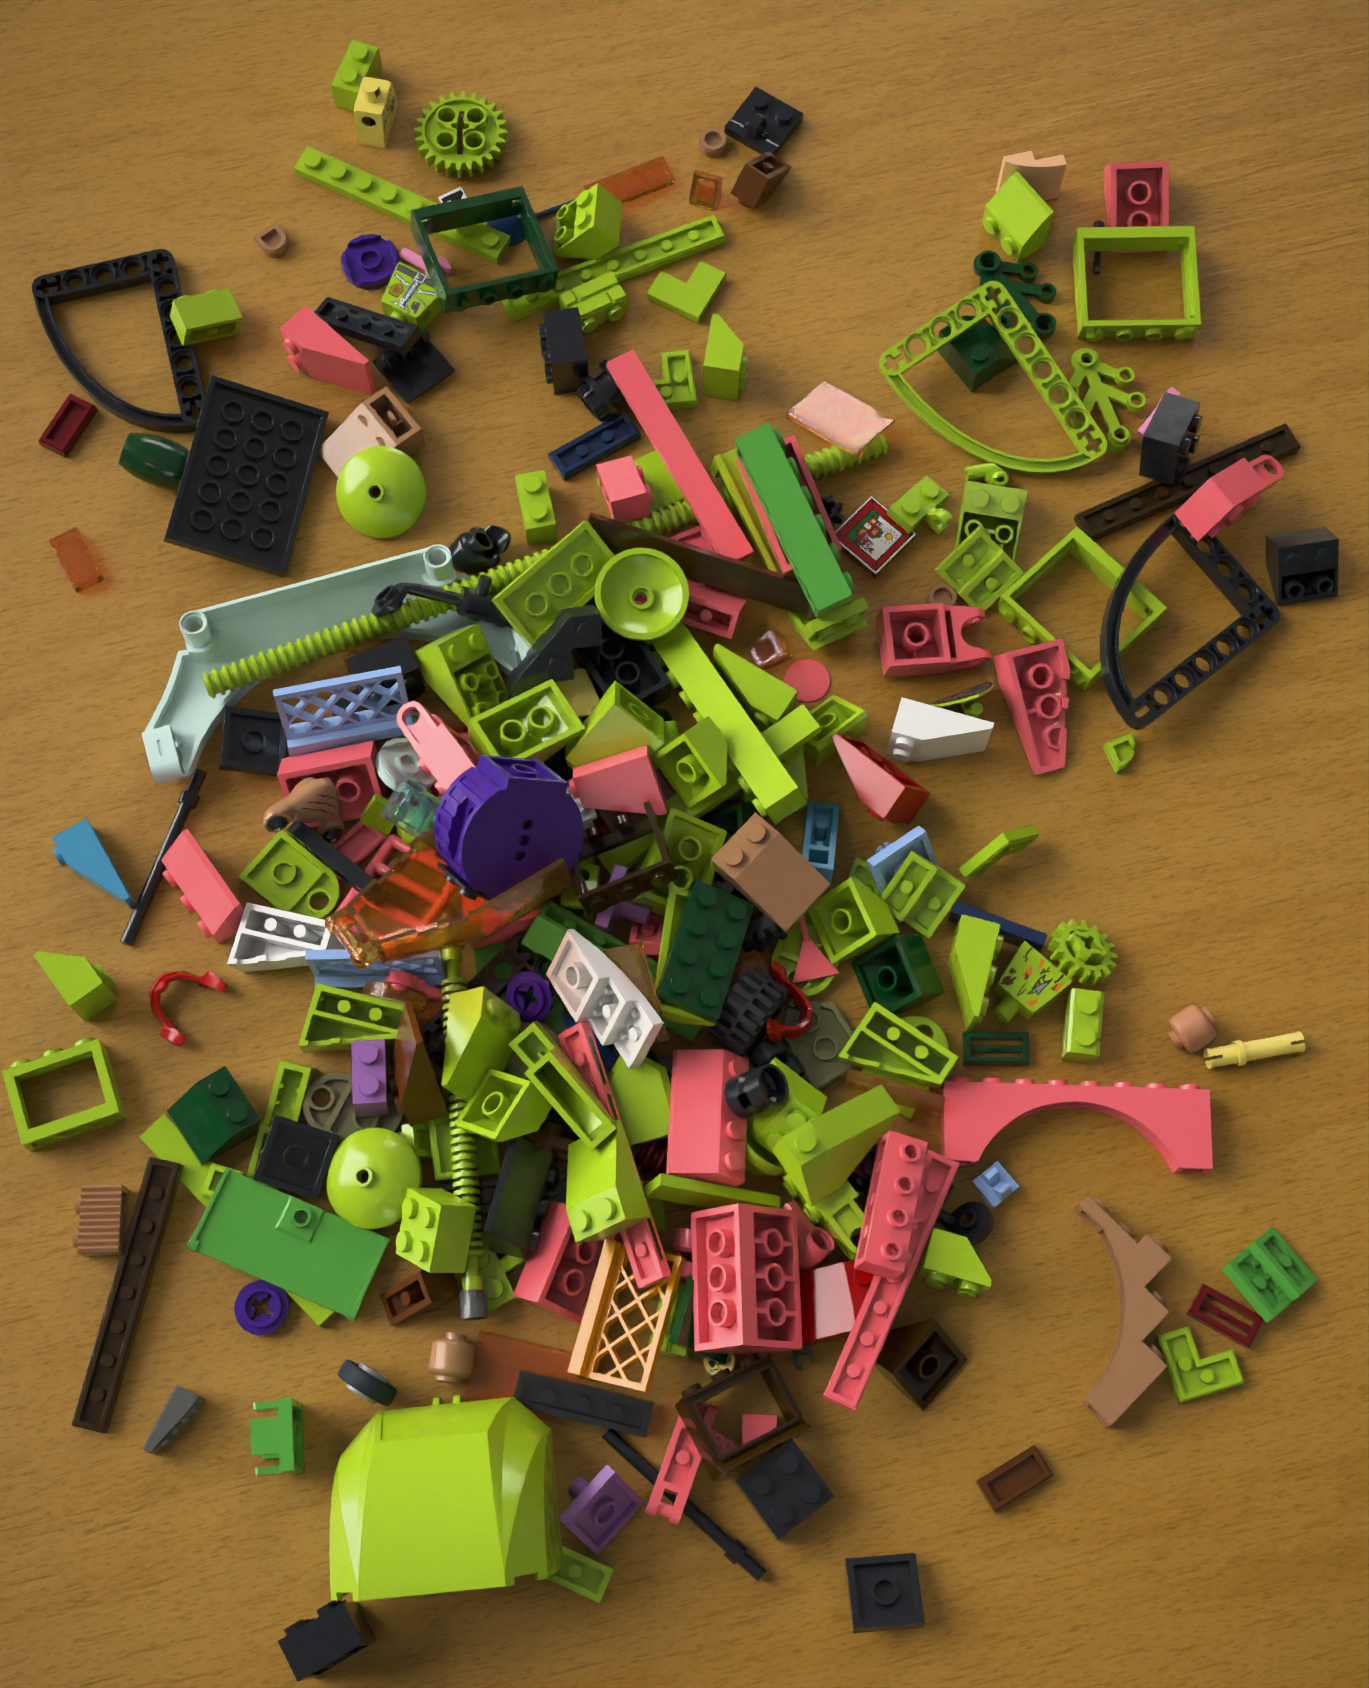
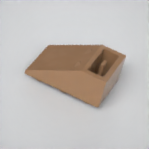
(375, 422)

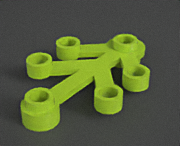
(1102, 394)

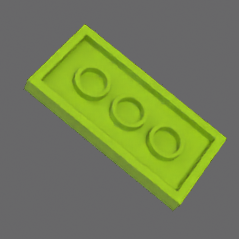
(554, 582)

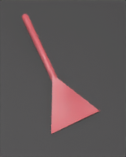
(811, 962)

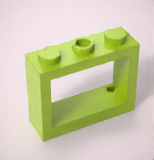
(74, 1124)

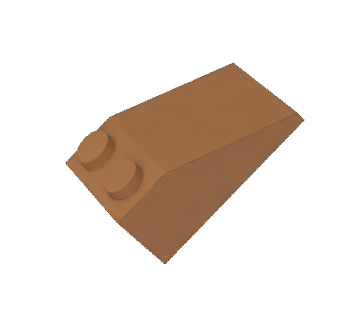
(770, 872)

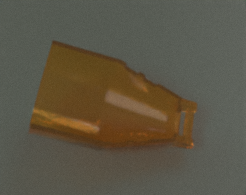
(421, 912)

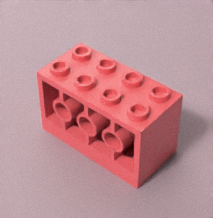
(746, 1280)

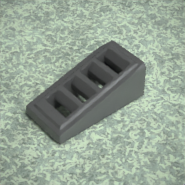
(177, 1411)

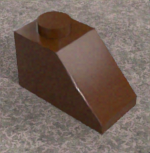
(759, 180)
(419, 1295)

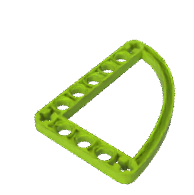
(1027, 361)

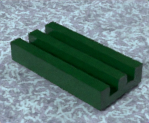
(967, 1049)

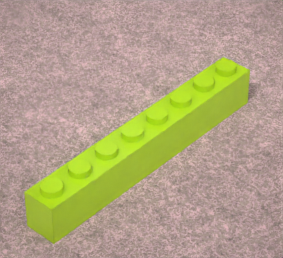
(746, 747)

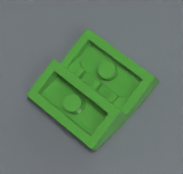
(1269, 1274)

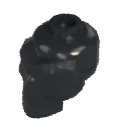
(479, 549)

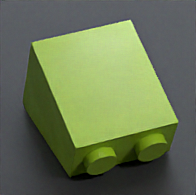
(616, 726)

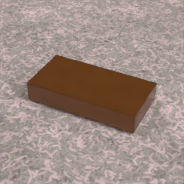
(1014, 1478)

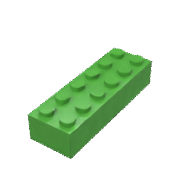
(793, 520)

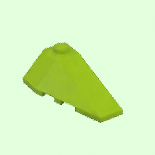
(832, 1145)

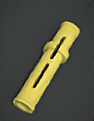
(1239, 1053)

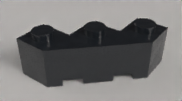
(552, 652)

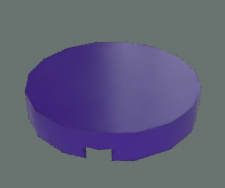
(369, 261)

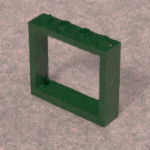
(475, 211)

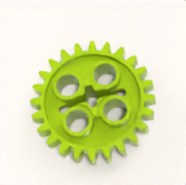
(435, 132)

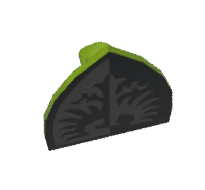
(966, 699)

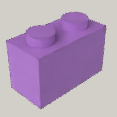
(370, 1078)

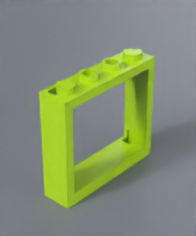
(1138, 239)
(1107, 571)

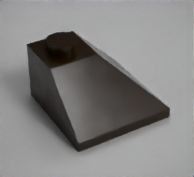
(919, 1360)

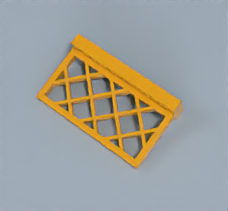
(599, 1316)

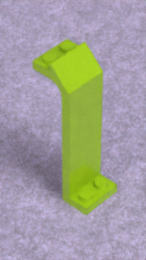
(816, 631)

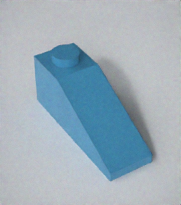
(821, 837)
(88, 858)

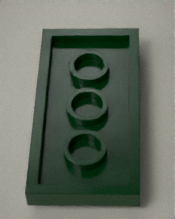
(704, 951)

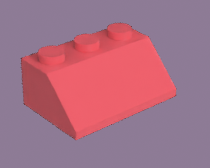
(348, 767)
(202, 888)
(560, 1269)

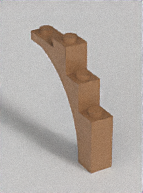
(1132, 1362)

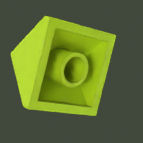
(833, 716)

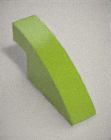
(562, 1085)

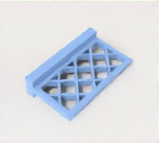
(347, 727)
(336, 969)

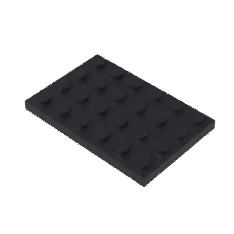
(246, 476)

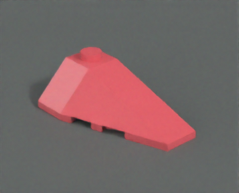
(1036, 695)

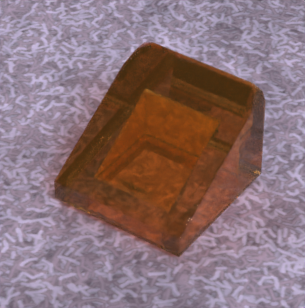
(705, 190)
(770, 650)

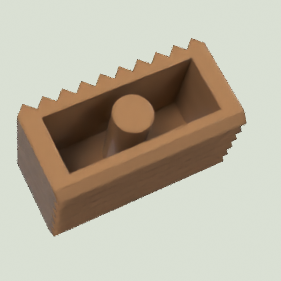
(101, 1220)

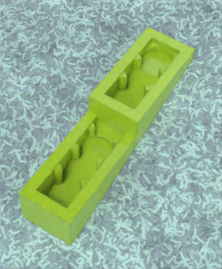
(285, 1101)

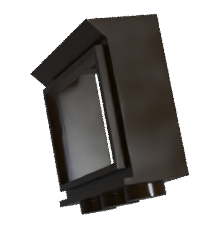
(631, 885)
(720, 1464)

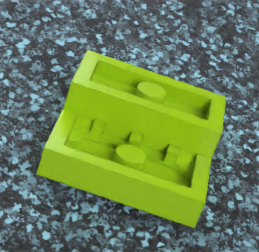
(979, 570)
(921, 893)

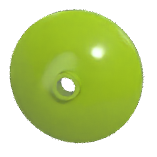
(401, 494)
(645, 574)
(391, 1169)

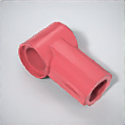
(813, 1242)

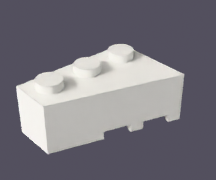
(277, 939)

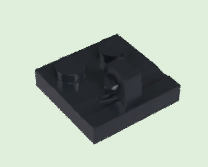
(763, 122)
(251, 741)
(295, 1157)
(884, 1593)

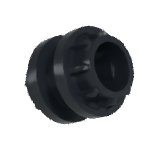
(601, 394)

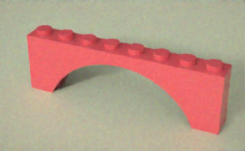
(1170, 1118)

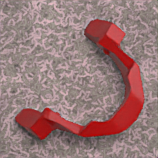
(160, 985)
(800, 1000)

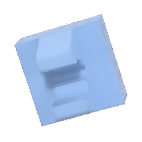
(994, 1185)

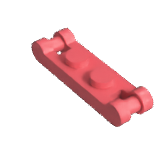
(678, 1469)

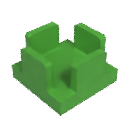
(279, 1437)

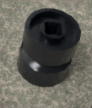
(768, 1050)
(756, 1091)

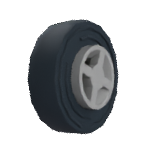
(367, 1382)

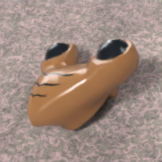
(308, 802)

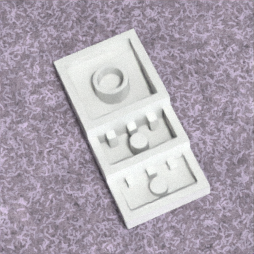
(605, 997)

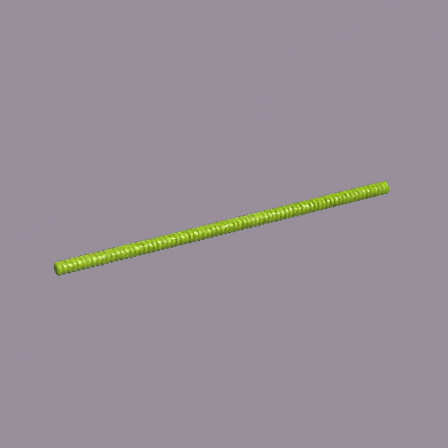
(421, 608)

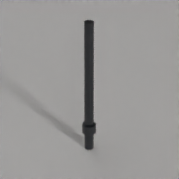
(187, 800)
(734, 1550)

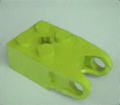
(835, 1214)

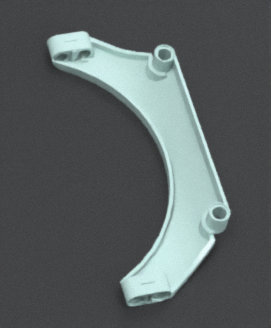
(281, 615)

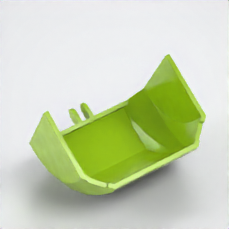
(444, 1501)

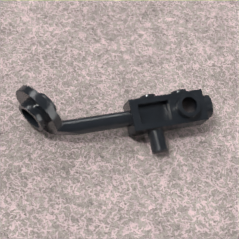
(470, 603)
(957, 1222)

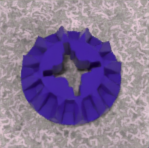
(519, 1001)
(245, 1310)

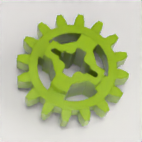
(1082, 952)

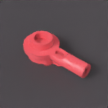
(404, 980)

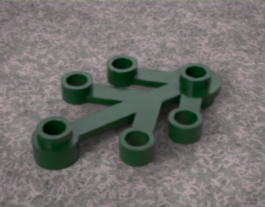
(1017, 290)

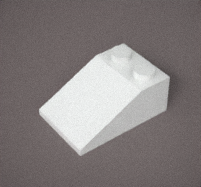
(932, 733)

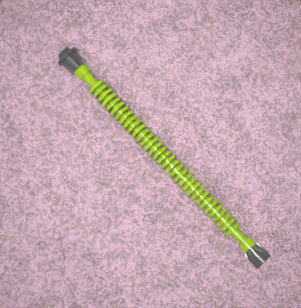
(473, 1297)

